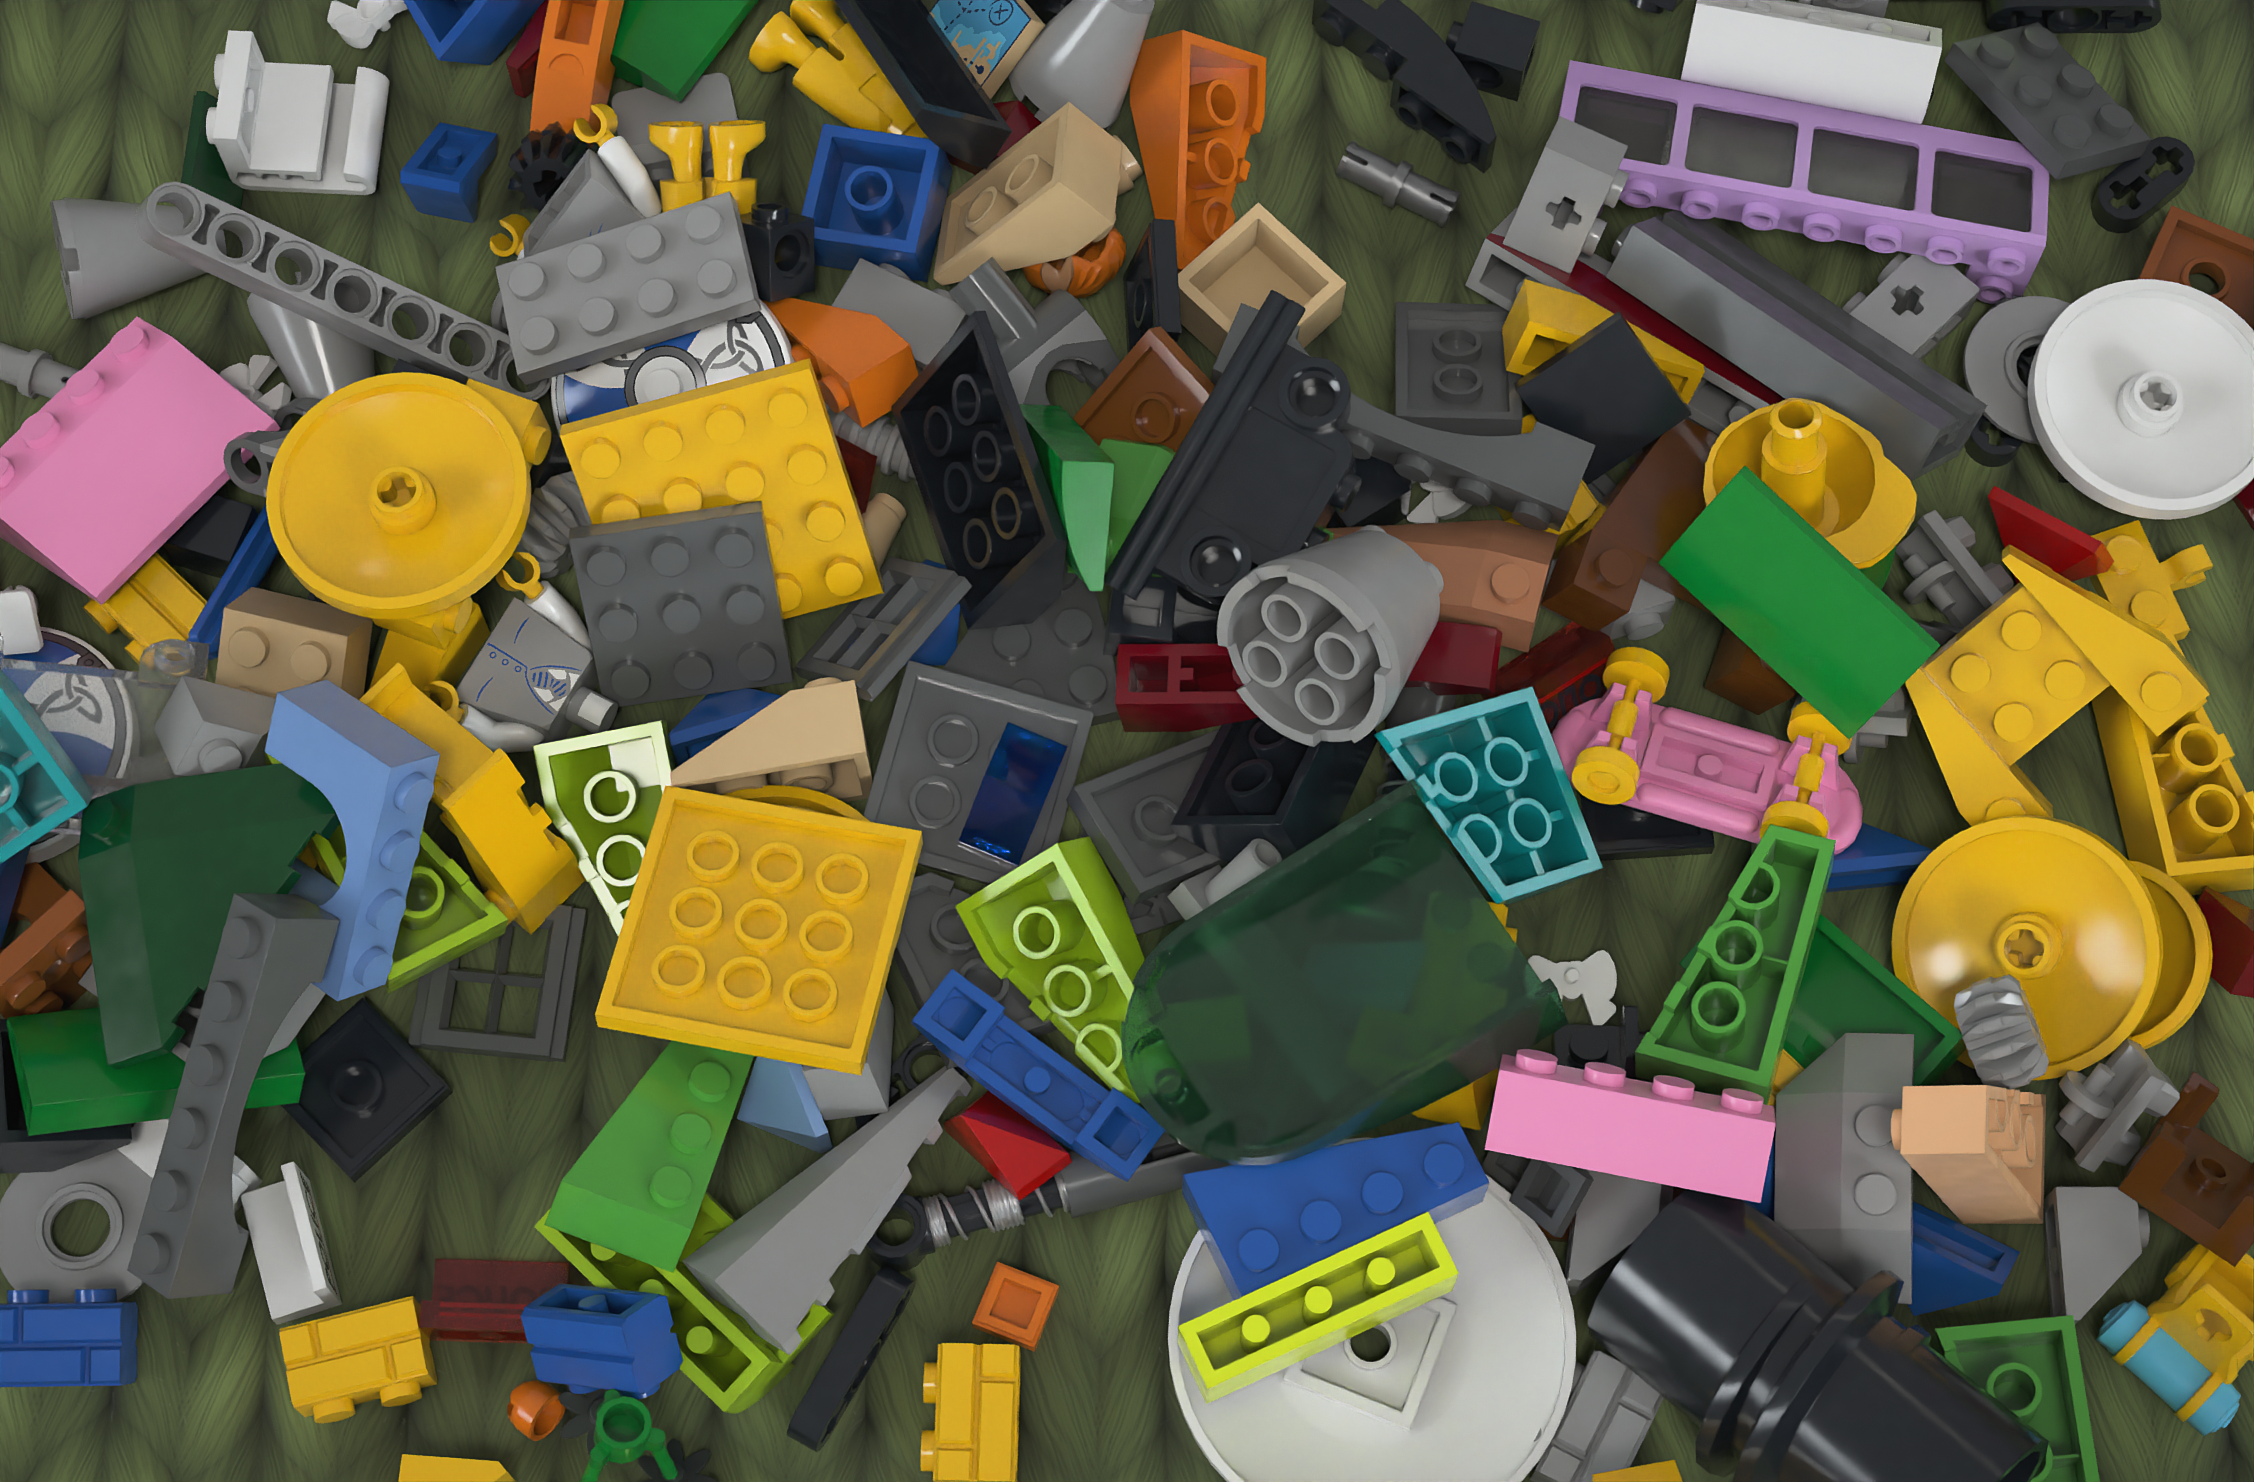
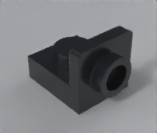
(1603, 1044)

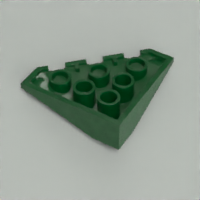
(161, 883)

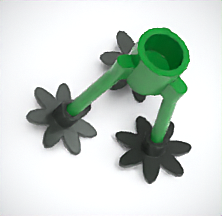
(621, 1432)

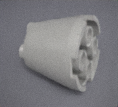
(1330, 634)

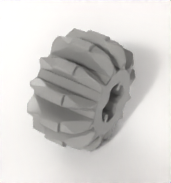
(551, 515)
(2001, 1032)

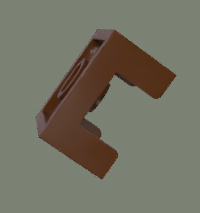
(2194, 1177)

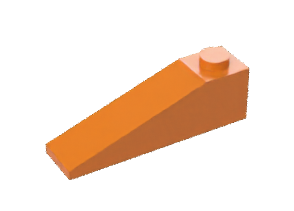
(1193, 125)

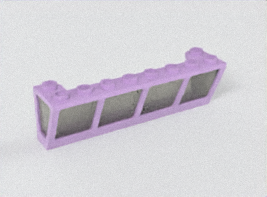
(1822, 172)

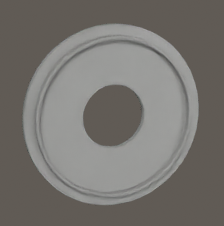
(1993, 356)
(27, 1217)

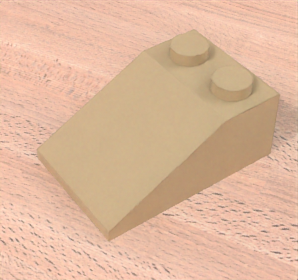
(1033, 200)
(799, 740)

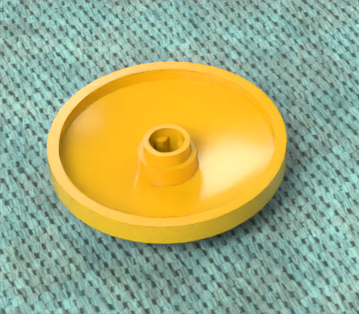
(398, 495)
(2051, 913)

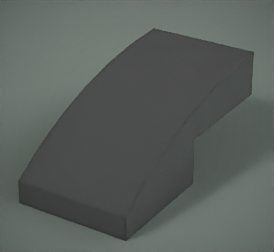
(1540, 1189)

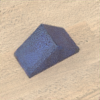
(1012, 794)

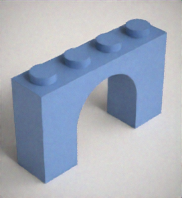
(381, 793)

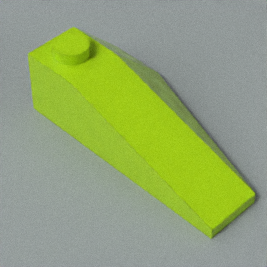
(605, 801)
(1066, 947)

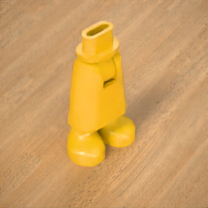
(839, 81)
(729, 145)

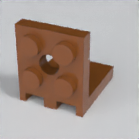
(2195, 245)
(51, 955)

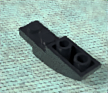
(1428, 79)

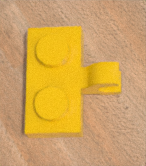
(2142, 584)

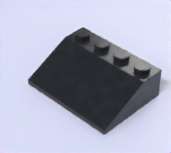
(983, 480)

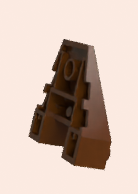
(1628, 538)

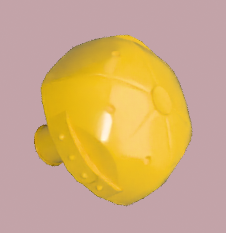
(1823, 471)

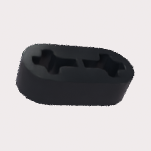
(2150, 193)

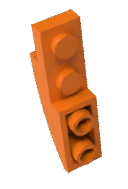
(575, 62)

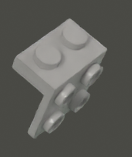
(705, 102)

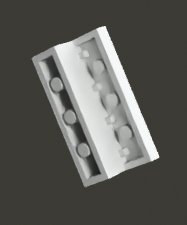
(1814, 56)

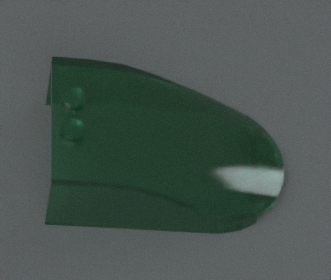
(1330, 995)

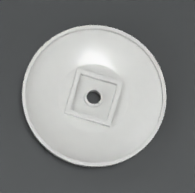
(1447, 1402)

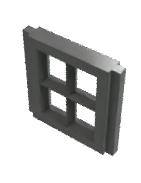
(906, 613)
(554, 1001)

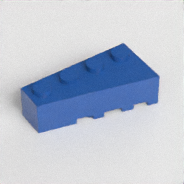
(1303, 1210)

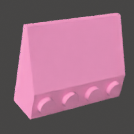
(120, 459)
(1631, 1125)

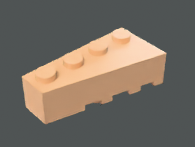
(1976, 1149)

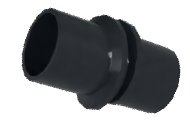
(1794, 1361)

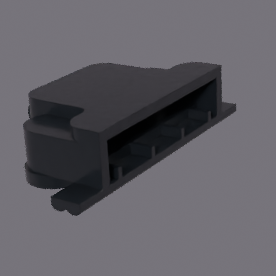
(1252, 470)

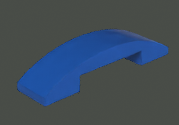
(1036, 1079)

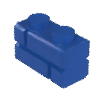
(602, 1339)
(67, 1341)

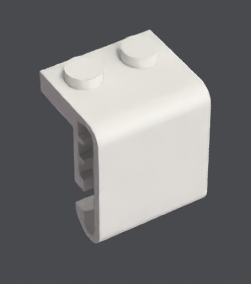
(294, 126)

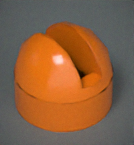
(535, 1409)

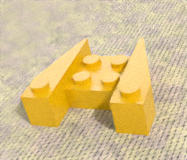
(2030, 670)
(480, 791)

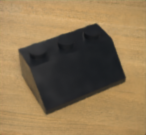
(1268, 789)

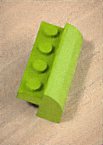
(715, 1342)

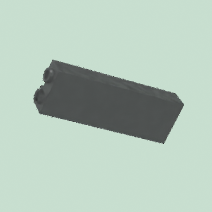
(1793, 337)

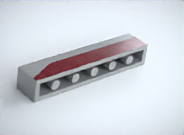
(1725, 389)

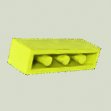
(1317, 1307)

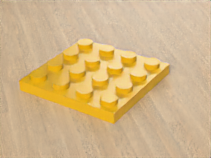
(732, 446)
(761, 930)

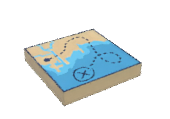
(988, 35)

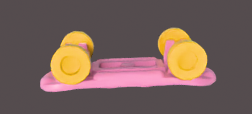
(1703, 767)

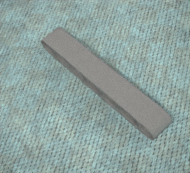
(315, 294)

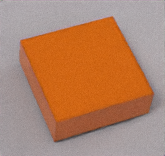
(1015, 1306)

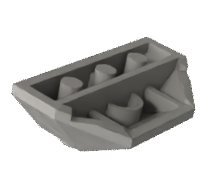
(1835, 1159)

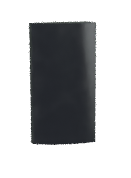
(929, 77)

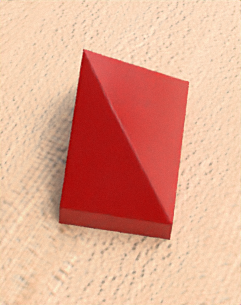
(2047, 538)
(1007, 1144)

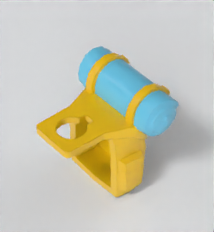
(2190, 1338)

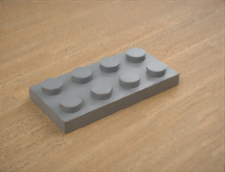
(627, 288)

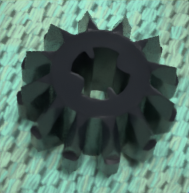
(545, 163)

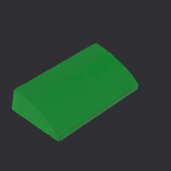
(673, 41)
(1079, 484)
(1798, 602)
(1855, 994)
(72, 1088)

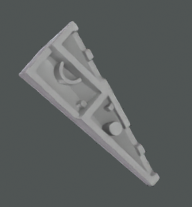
(792, 1242)

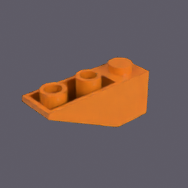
(854, 356)

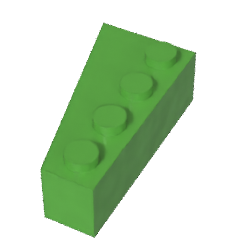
(1740, 990)

